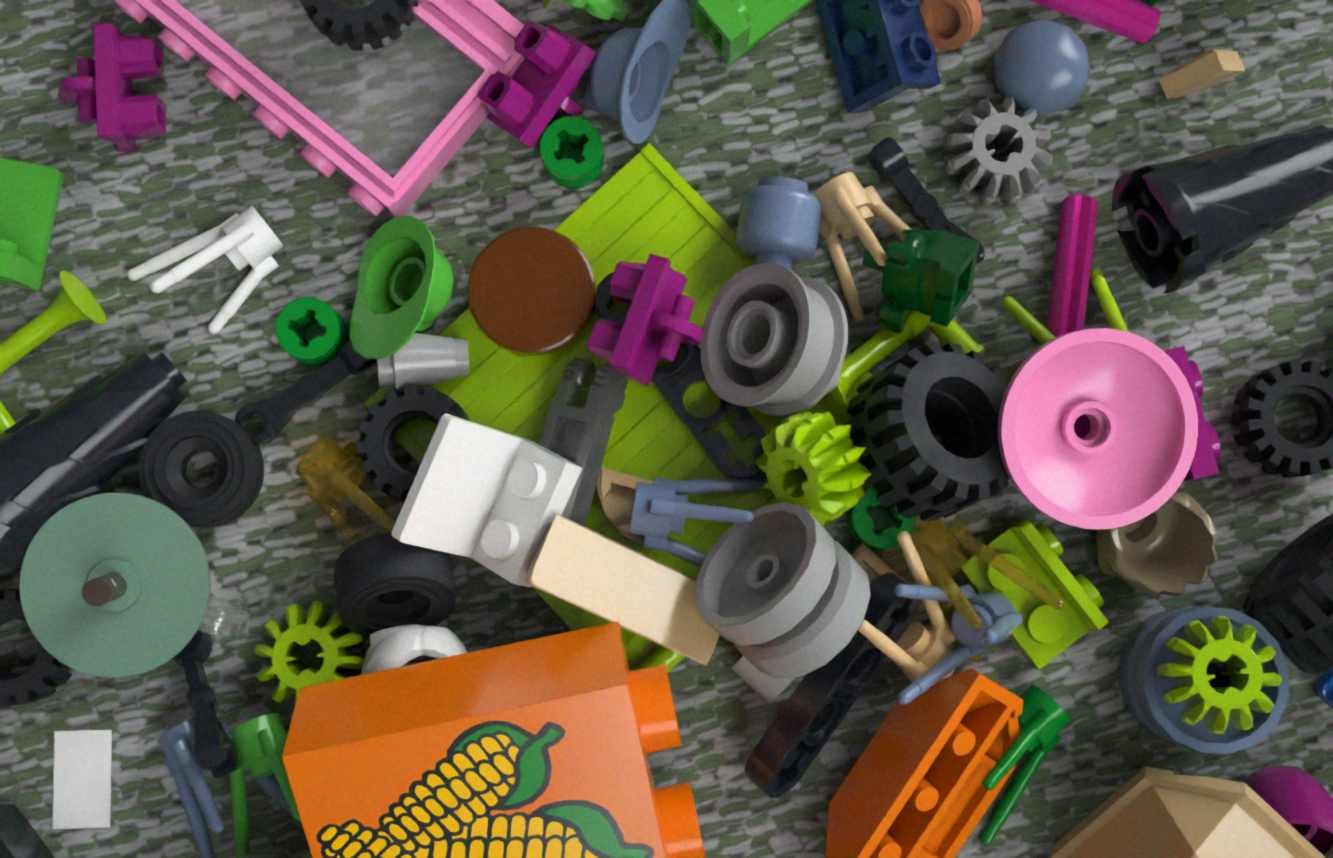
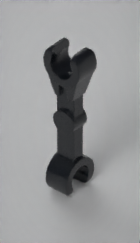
(892, 165)
(308, 389)
(212, 744)

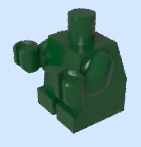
(925, 274)

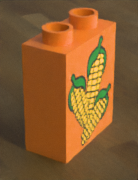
(493, 757)

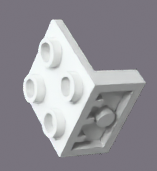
(485, 496)

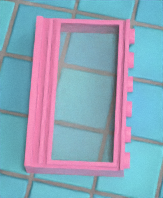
(370, 114)

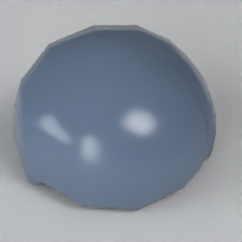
(1042, 67)

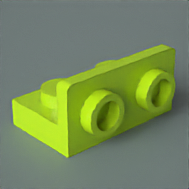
(1044, 629)

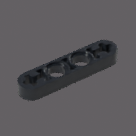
(676, 380)
(827, 695)

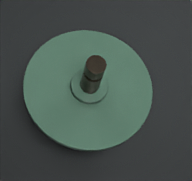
(114, 585)

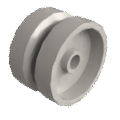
(782, 591)

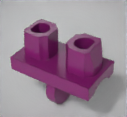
(540, 85)
(106, 88)
(654, 321)

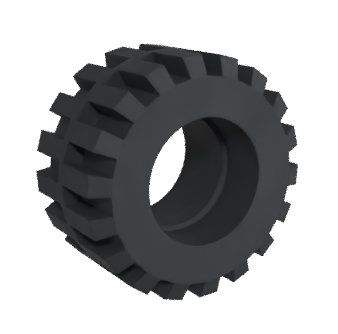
(900, 449)
(1297, 598)

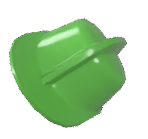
(400, 287)

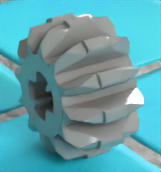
(1015, 133)

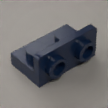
(877, 49)

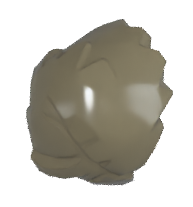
(1161, 549)

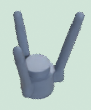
(662, 510)
(998, 624)
(192, 786)

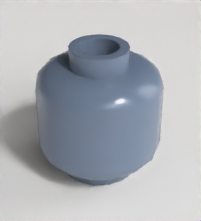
(778, 222)

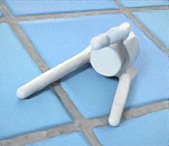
(244, 241)

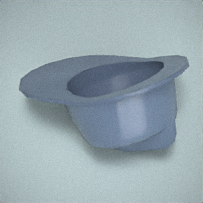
(636, 69)

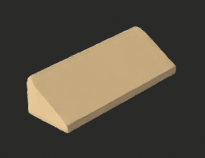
(622, 588)

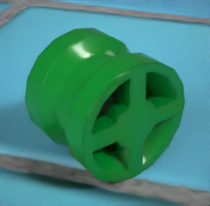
(577, 165)
(323, 336)
(866, 522)

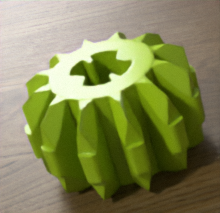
(813, 465)
(307, 631)
(1244, 667)

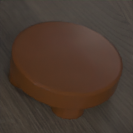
(532, 291)

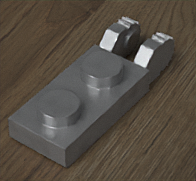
(583, 433)

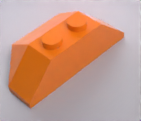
(924, 772)

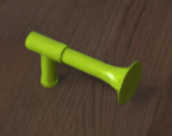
(70, 306)
(881, 346)

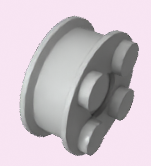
(774, 340)

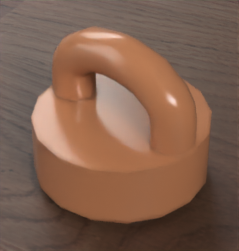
(951, 21)

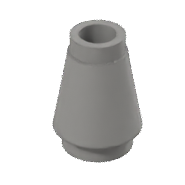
(424, 362)

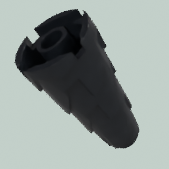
(1219, 202)
(79, 445)

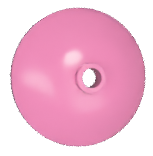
(1137, 438)

